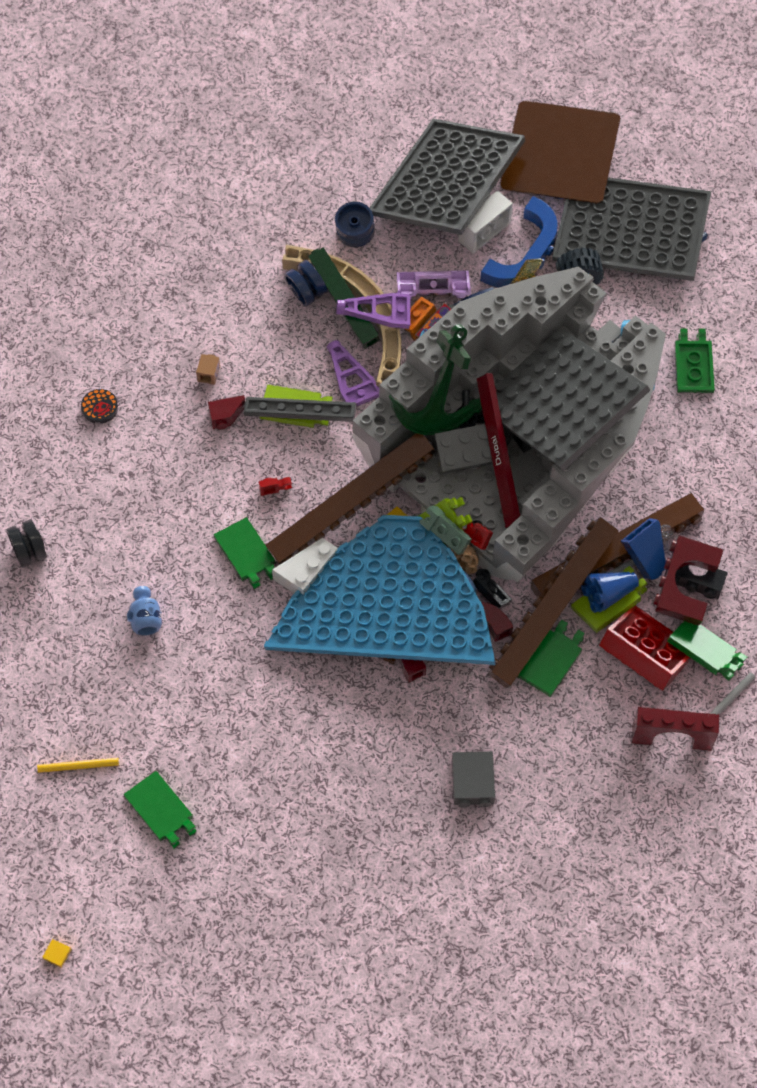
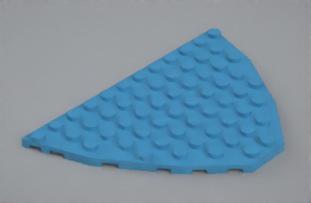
(389, 597)

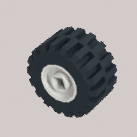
(584, 258)

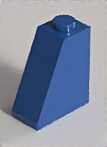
(646, 549)

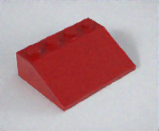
(643, 646)

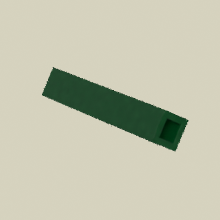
(340, 291)

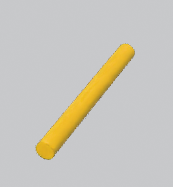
(78, 765)

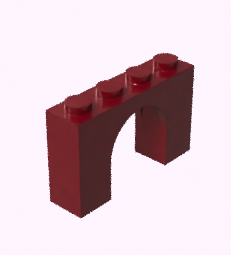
(670, 600)
(653, 721)

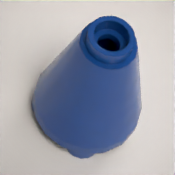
(608, 588)

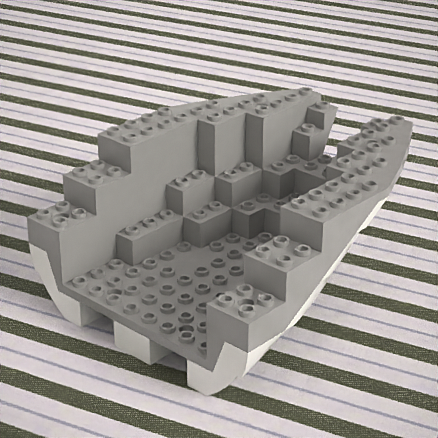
(501, 333)

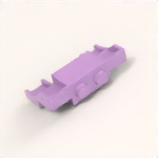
(434, 282)

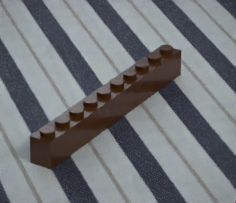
(351, 498)
(677, 515)
(553, 602)

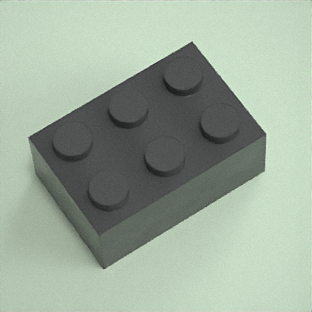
(462, 449)

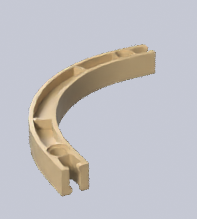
(360, 286)

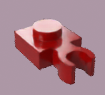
(273, 485)
(479, 534)

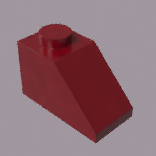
(225, 411)

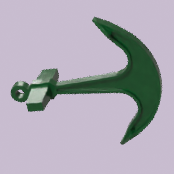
(433, 417)

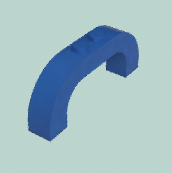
(545, 218)

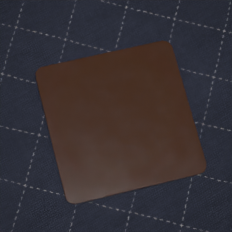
(563, 151)

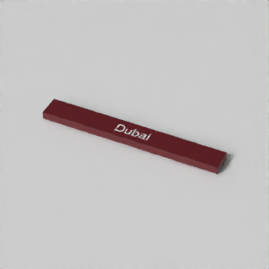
(498, 449)

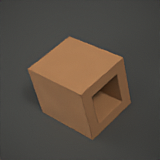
(208, 369)

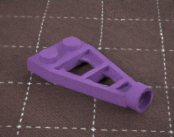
(399, 309)
(360, 393)

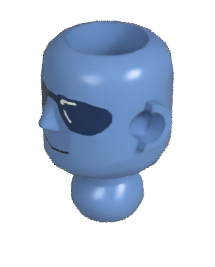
(144, 612)

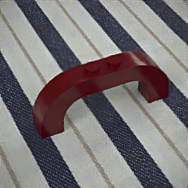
(498, 626)

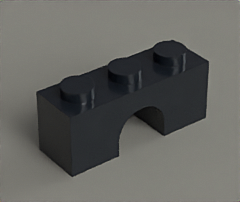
(707, 584)

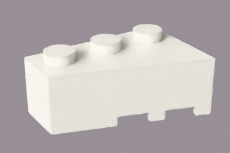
(304, 567)

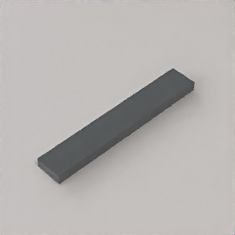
(300, 409)

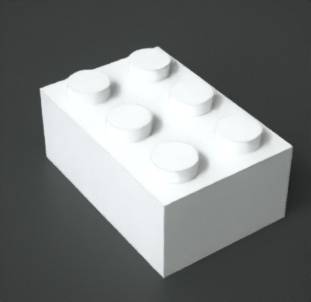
(488, 222)

